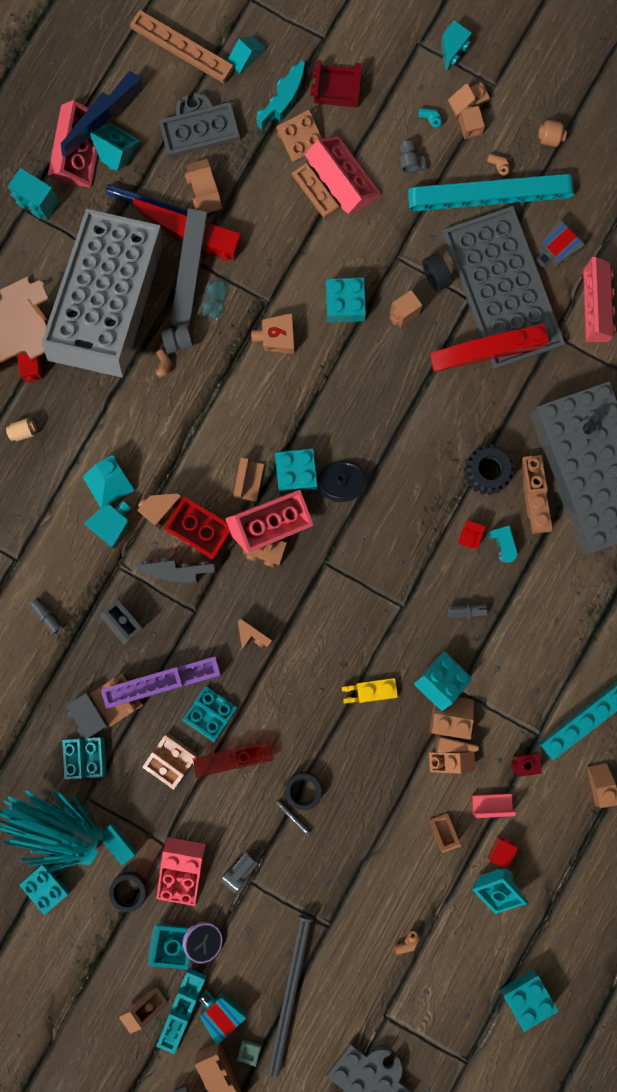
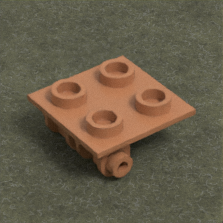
(298, 134)
(116, 713)

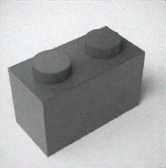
(120, 622)
(86, 716)

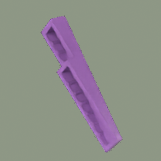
(160, 682)

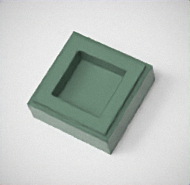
(249, 1052)

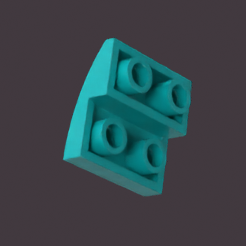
(209, 714)
(84, 758)

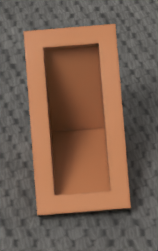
(444, 833)

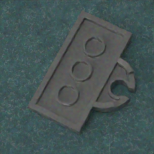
(198, 126)
(367, 1072)

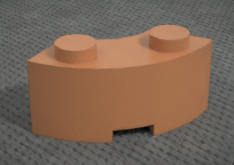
(204, 186)

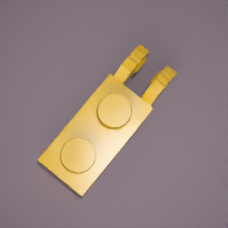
(372, 691)

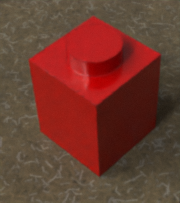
(30, 369)
(502, 852)

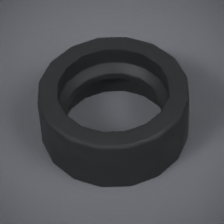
(437, 272)
(300, 805)
(125, 907)

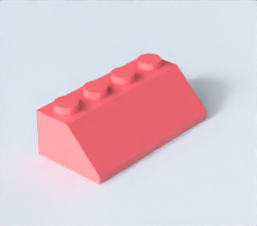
(80, 164)
(342, 174)
(598, 301)
(270, 521)

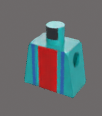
(220, 1015)

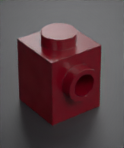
(526, 764)

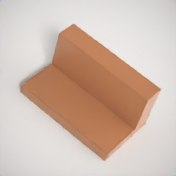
(248, 480)

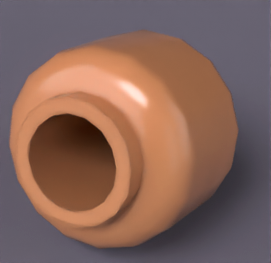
(552, 133)

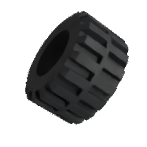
(500, 458)

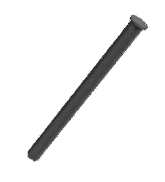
(290, 994)

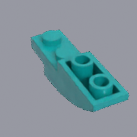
(287, 94)

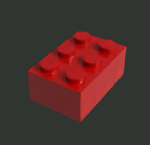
(198, 528)

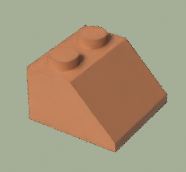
(159, 508)
(454, 720)

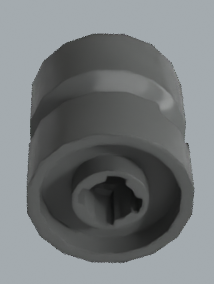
(176, 338)

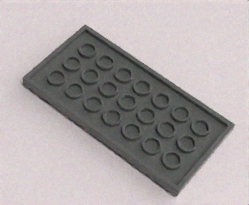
(501, 279)

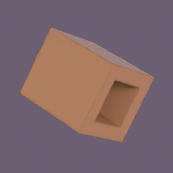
(471, 122)

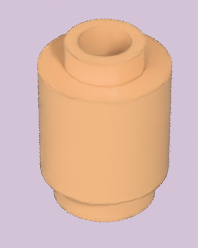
(21, 429)

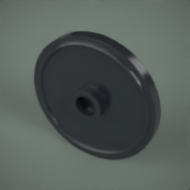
(342, 481)

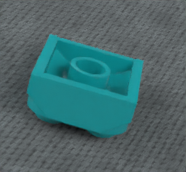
(499, 891)
(167, 947)

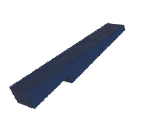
(101, 111)

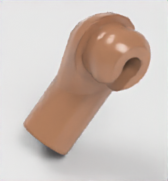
(165, 364)
(409, 944)

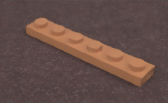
(181, 46)

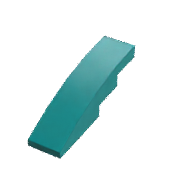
(181, 1011)

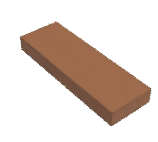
(315, 190)

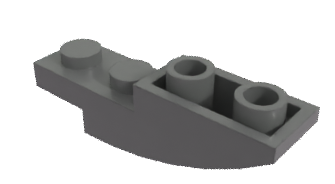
(168, 570)

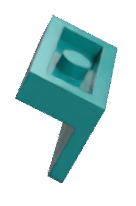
(118, 843)

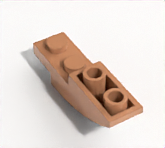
(535, 494)

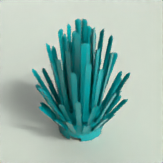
(52, 831)

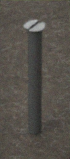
(293, 818)

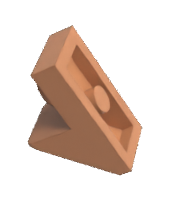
(468, 96)
(247, 632)

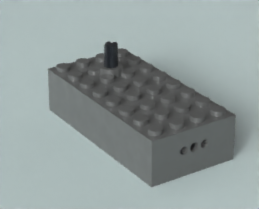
(582, 456)

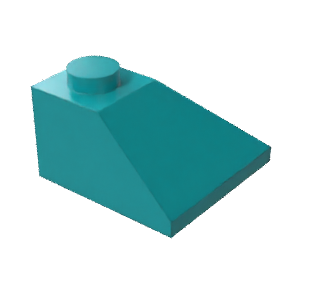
(114, 146)
(108, 481)

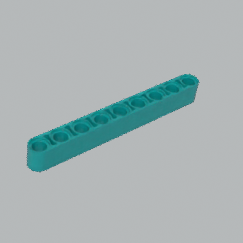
(491, 192)

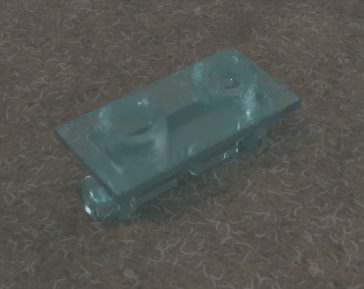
(214, 291)

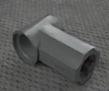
(236, 875)

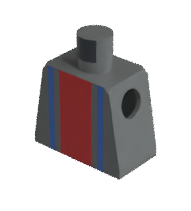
(559, 245)

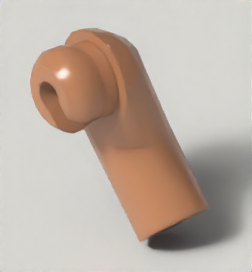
(500, 162)

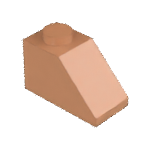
(602, 785)
(143, 1010)

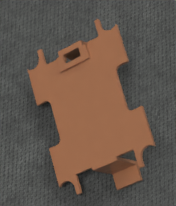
(22, 319)

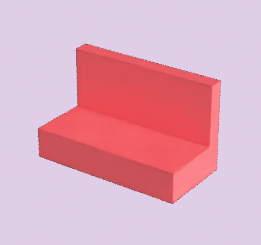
(492, 805)

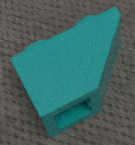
(453, 42)

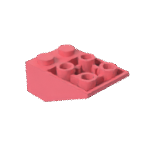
(180, 871)

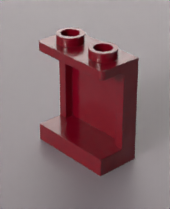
(336, 85)

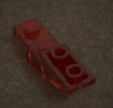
(232, 759)

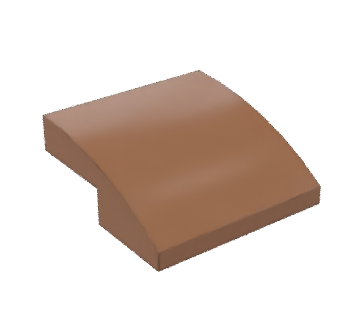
(170, 761)

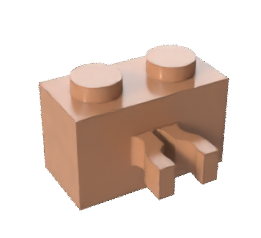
(271, 553)

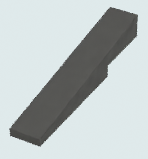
(189, 267)

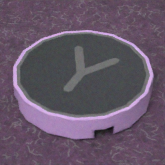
(202, 942)

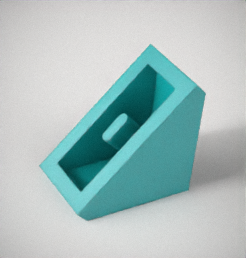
(245, 53)

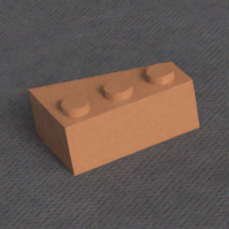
(216, 1070)

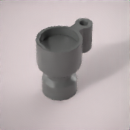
(409, 160)

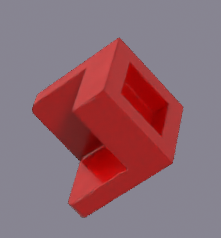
(471, 535)

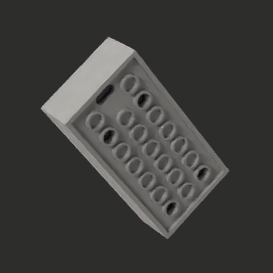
(103, 293)

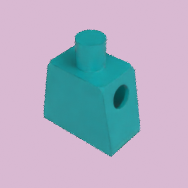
(110, 523)

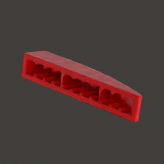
(217, 239)
(490, 348)

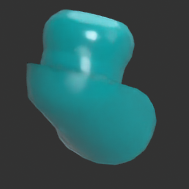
(432, 116)

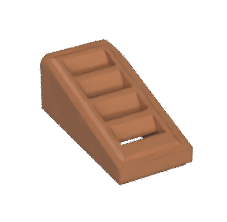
(447, 745)

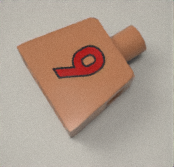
(276, 334)

